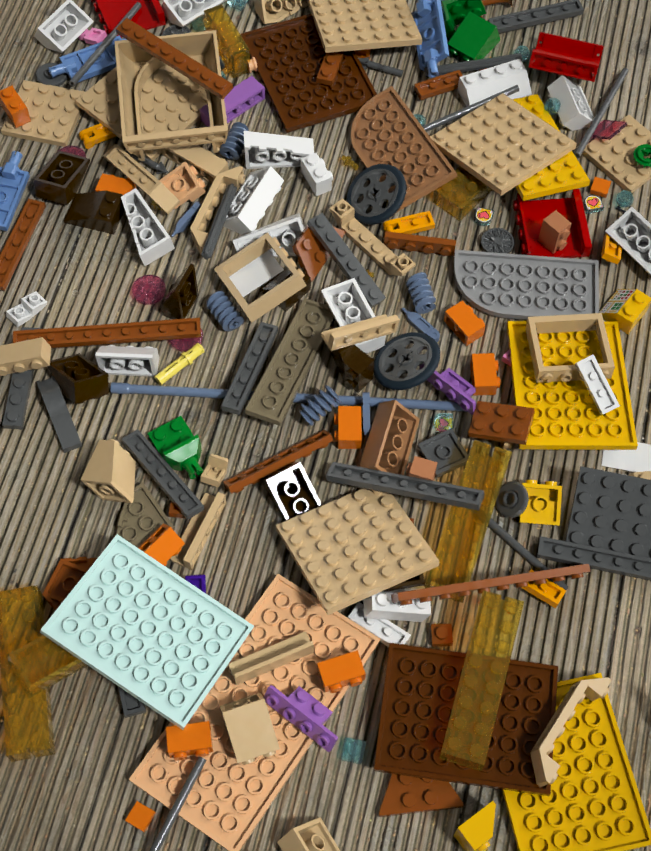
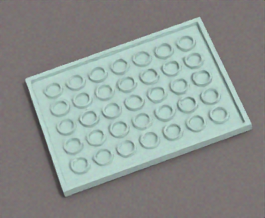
(148, 631)

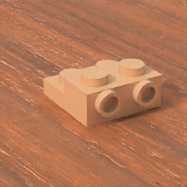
(184, 183)

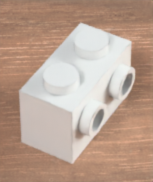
(316, 174)

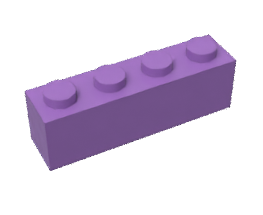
(238, 100)

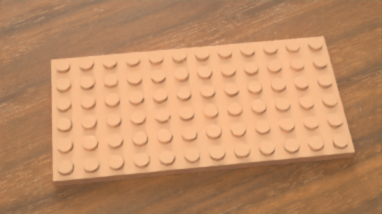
(234, 796)

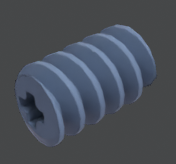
(235, 141)
(421, 293)
(224, 311)
(319, 405)

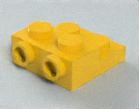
(543, 503)

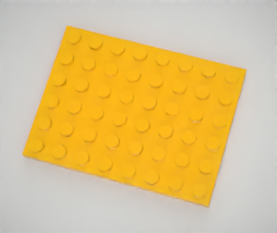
(565, 410)
(595, 794)

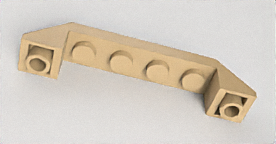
(142, 178)
(205, 213)
(367, 242)
(544, 766)

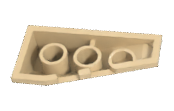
(276, 10)

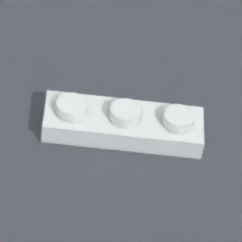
(597, 384)
(381, 628)

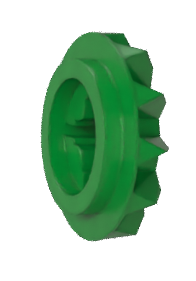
(640, 152)

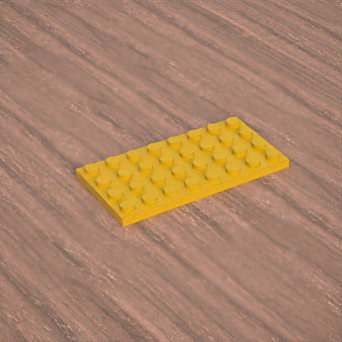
(560, 175)

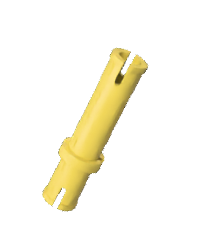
(185, 359)

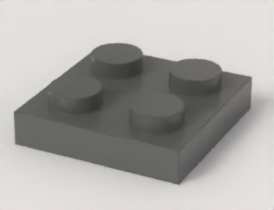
(445, 450)

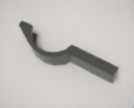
(59, 414)

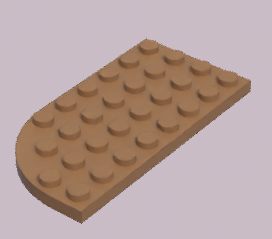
(391, 135)

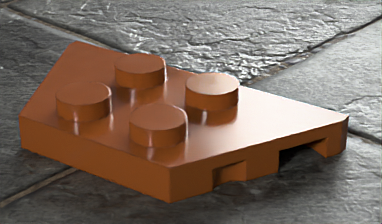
(311, 252)
(65, 578)
(417, 795)

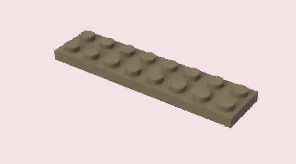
(290, 363)

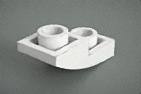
(29, 307)

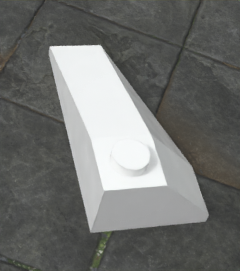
(285, 231)

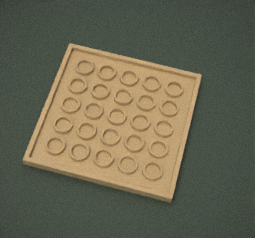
(364, 24)
(166, 103)
(502, 143)
(356, 547)

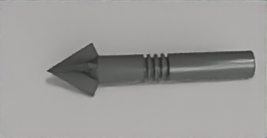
(366, 63)
(160, 168)

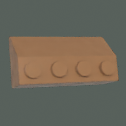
(390, 438)

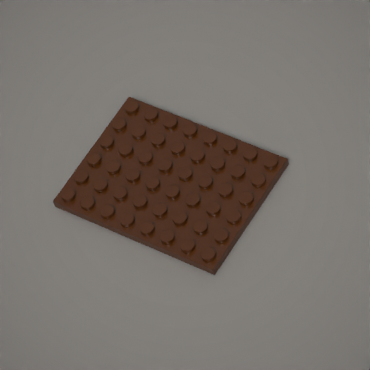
(288, 66)
(418, 708)

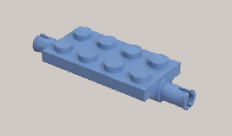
(432, 30)
(74, 61)
(11, 188)

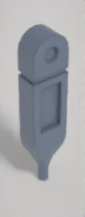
(187, 219)
(421, 324)
(366, 414)

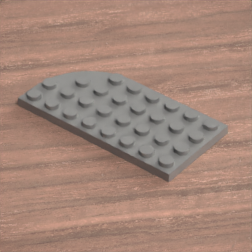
(527, 284)

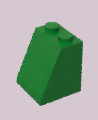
(473, 38)

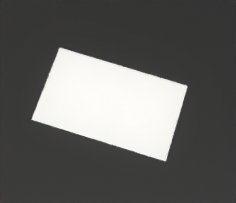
(256, 273)
(630, 460)

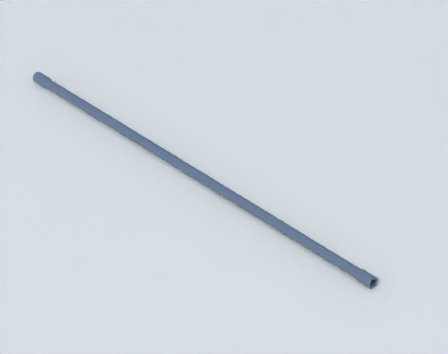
(126, 388)

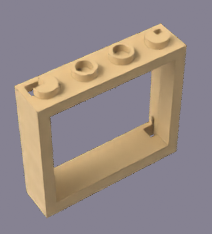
(274, 296)
(566, 323)

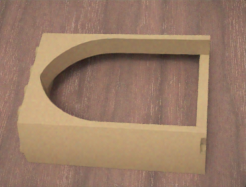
(134, 69)

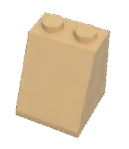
(111, 472)
(250, 728)

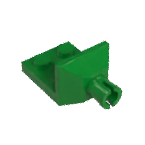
(456, 10)
(178, 446)

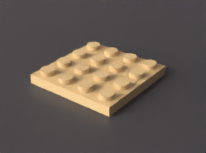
(51, 114)
(616, 155)

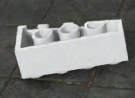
(275, 150)
(147, 230)

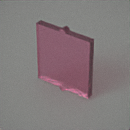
(608, 129)

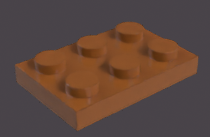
(501, 422)

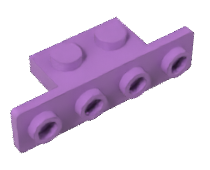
(455, 388)
(304, 713)

